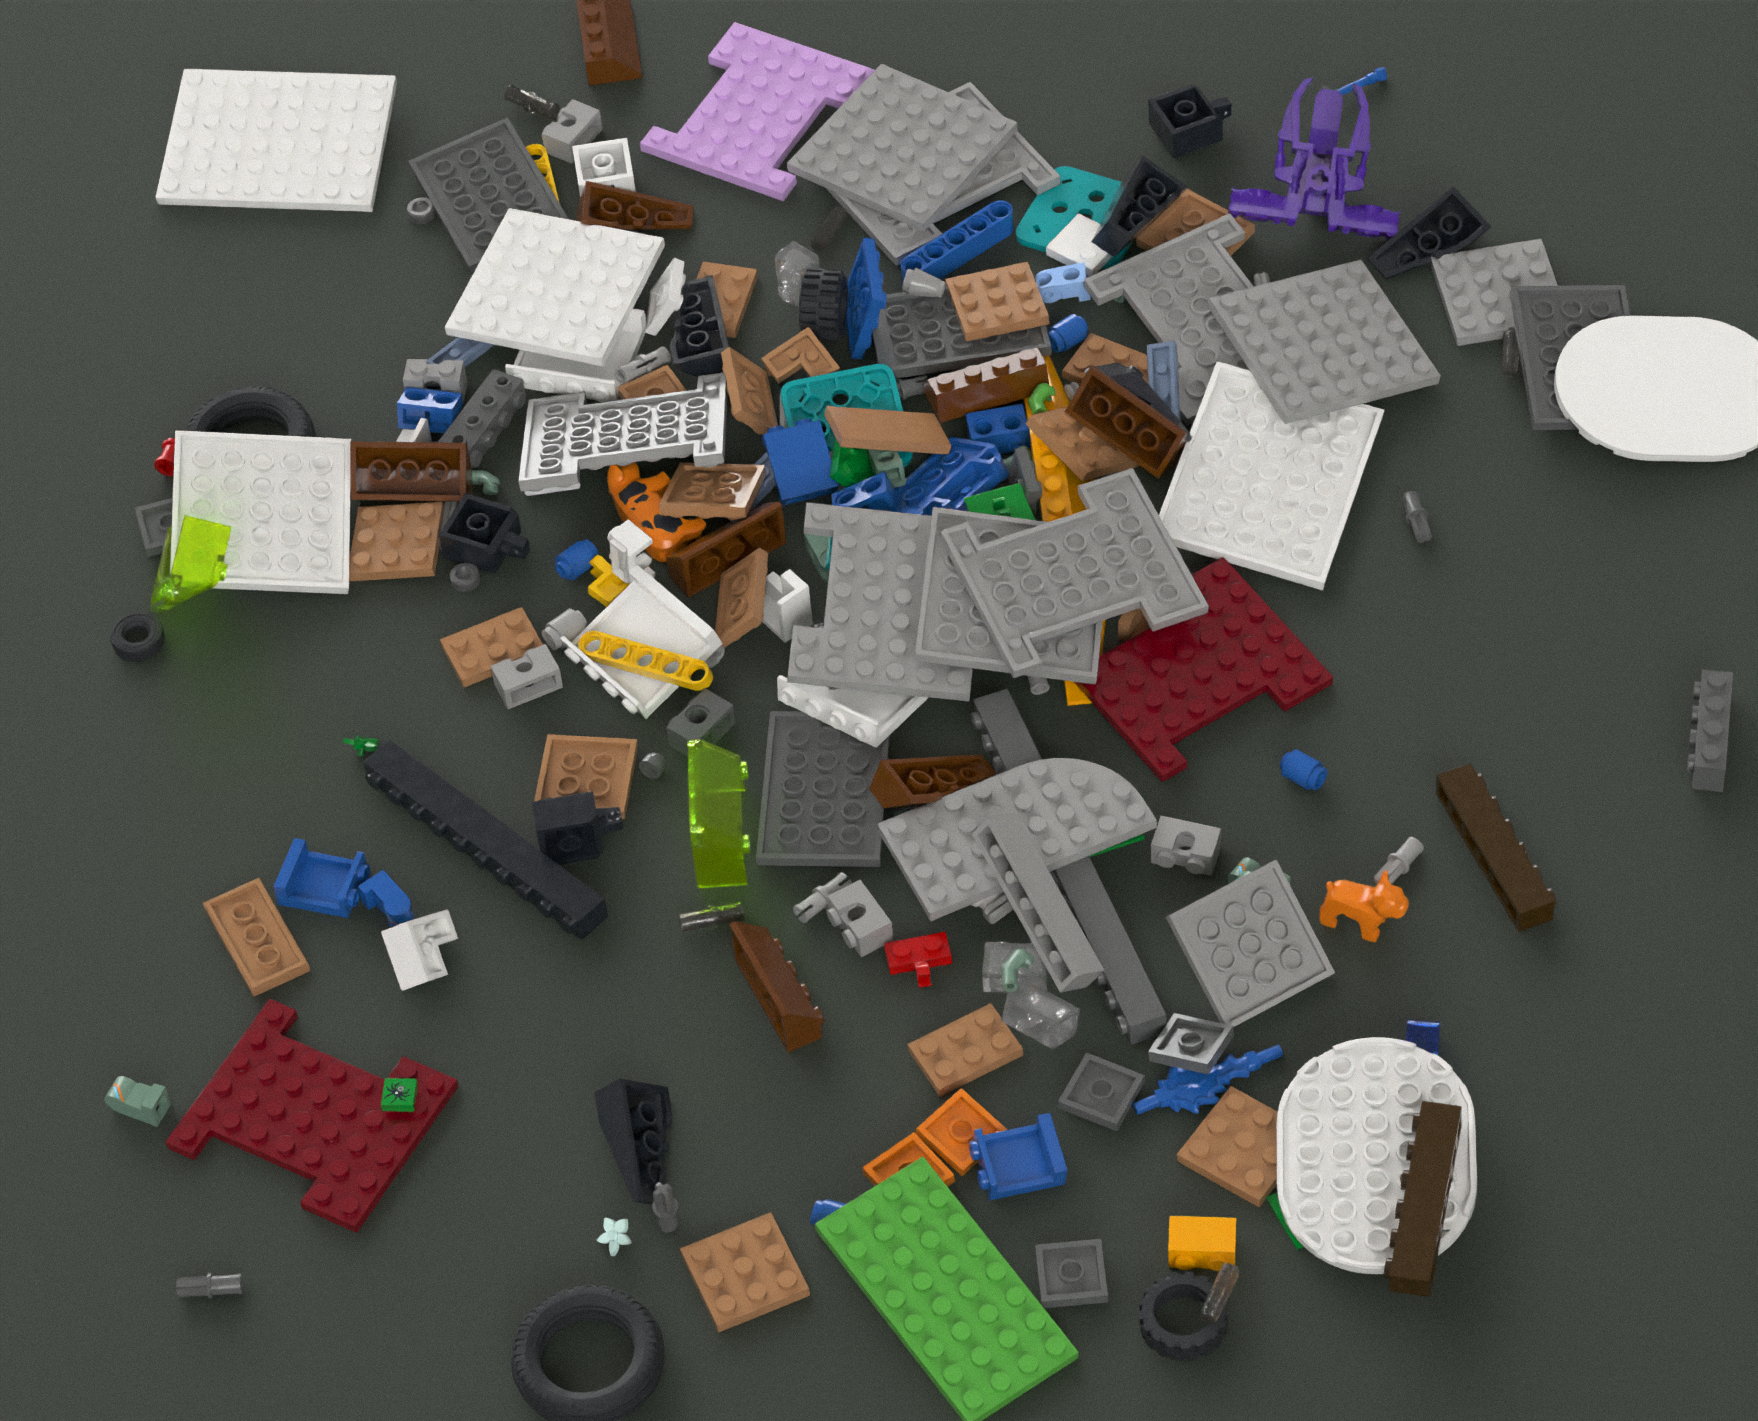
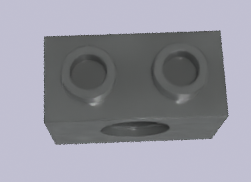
(704, 718)

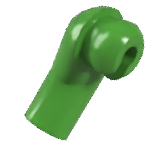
(1040, 394)

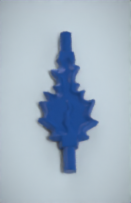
(1192, 1089)

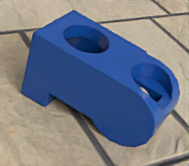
(388, 897)

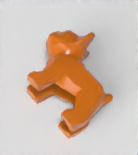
(1363, 904)

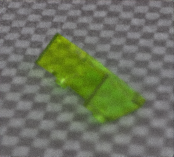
(196, 563)
(716, 814)

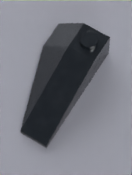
(1437, 231)
(699, 330)
(1133, 381)
(635, 1127)

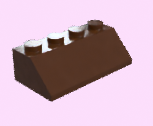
(608, 41)
(986, 384)
(1127, 423)
(409, 471)
(711, 555)
(776, 985)

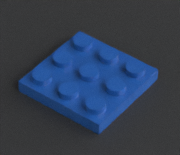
(864, 298)

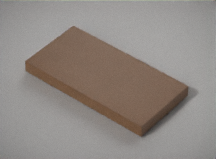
(887, 430)
(256, 937)

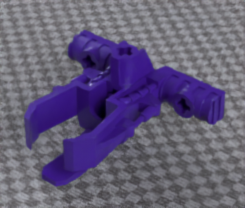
(1319, 172)

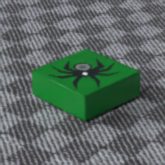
(399, 1094)

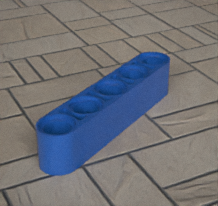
(962, 241)

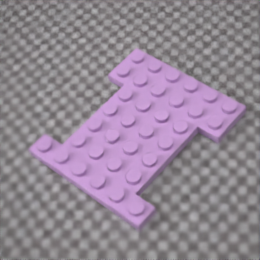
(757, 109)

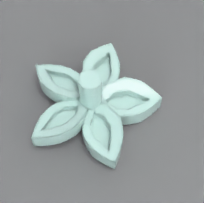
(615, 1234)

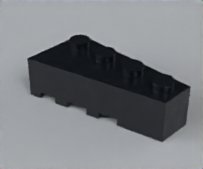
(1136, 205)

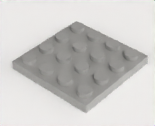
(1478, 286)
(1250, 944)

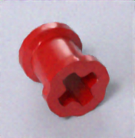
(165, 463)

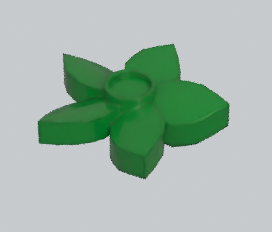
(362, 744)

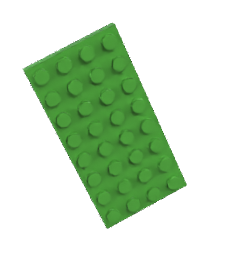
(946, 1291)

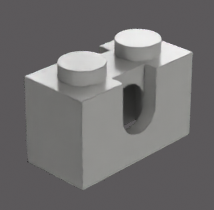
(574, 126)
(448, 375)
(534, 667)
(1195, 853)
(860, 917)

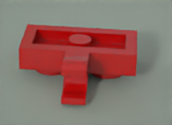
(918, 955)

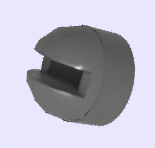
(652, 765)

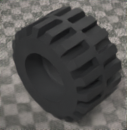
(823, 303)

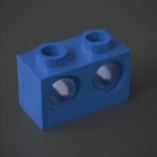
(434, 405)
(999, 426)
(872, 493)

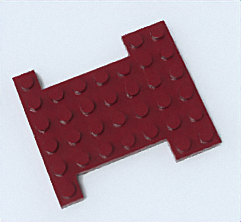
(1201, 669)
(312, 1117)

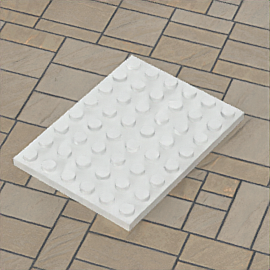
(277, 140)
(1267, 488)

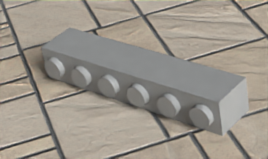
(1038, 902)

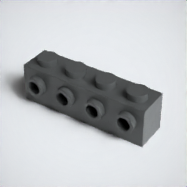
(487, 414)
(1712, 730)

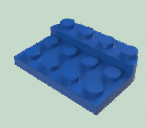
(949, 478)

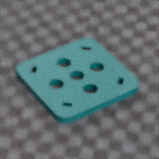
(1076, 199)
(853, 383)

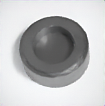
(420, 211)
(465, 577)

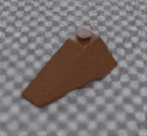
(630, 210)
(926, 779)

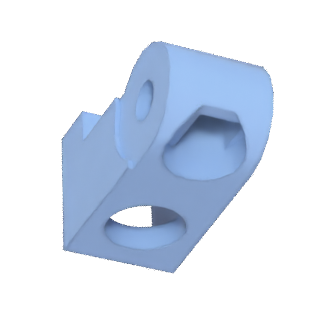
(1063, 283)

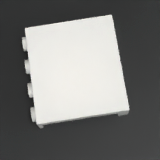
(569, 376)
(650, 617)
(859, 713)

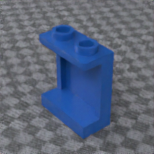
(799, 461)
(320, 881)
(1019, 1159)

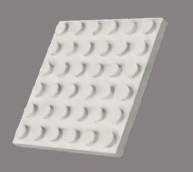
(555, 287)
(280, 499)

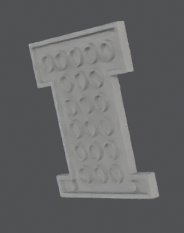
(1012, 163)
(1171, 296)
(571, 436)
(1076, 571)
(872, 608)

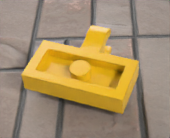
(607, 585)

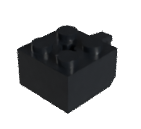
(1187, 119)
(482, 534)
(572, 827)

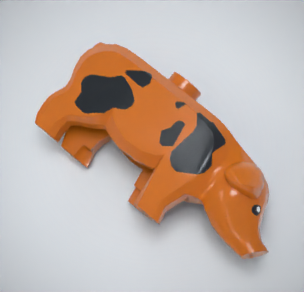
(639, 501)

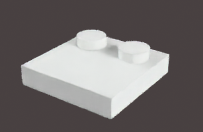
(1075, 246)
(665, 296)

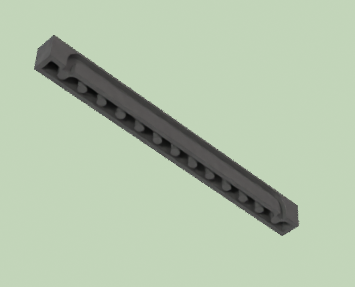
(1123, 976)

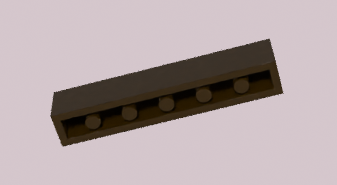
(1495, 847)
(1425, 1199)

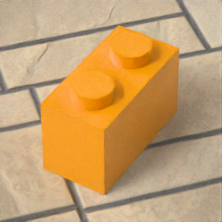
(1201, 1242)

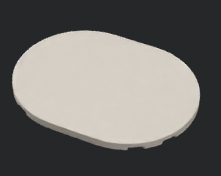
(1662, 388)
(1347, 1143)

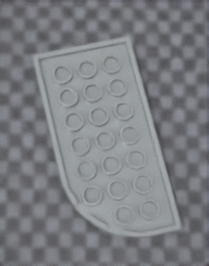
(1062, 803)

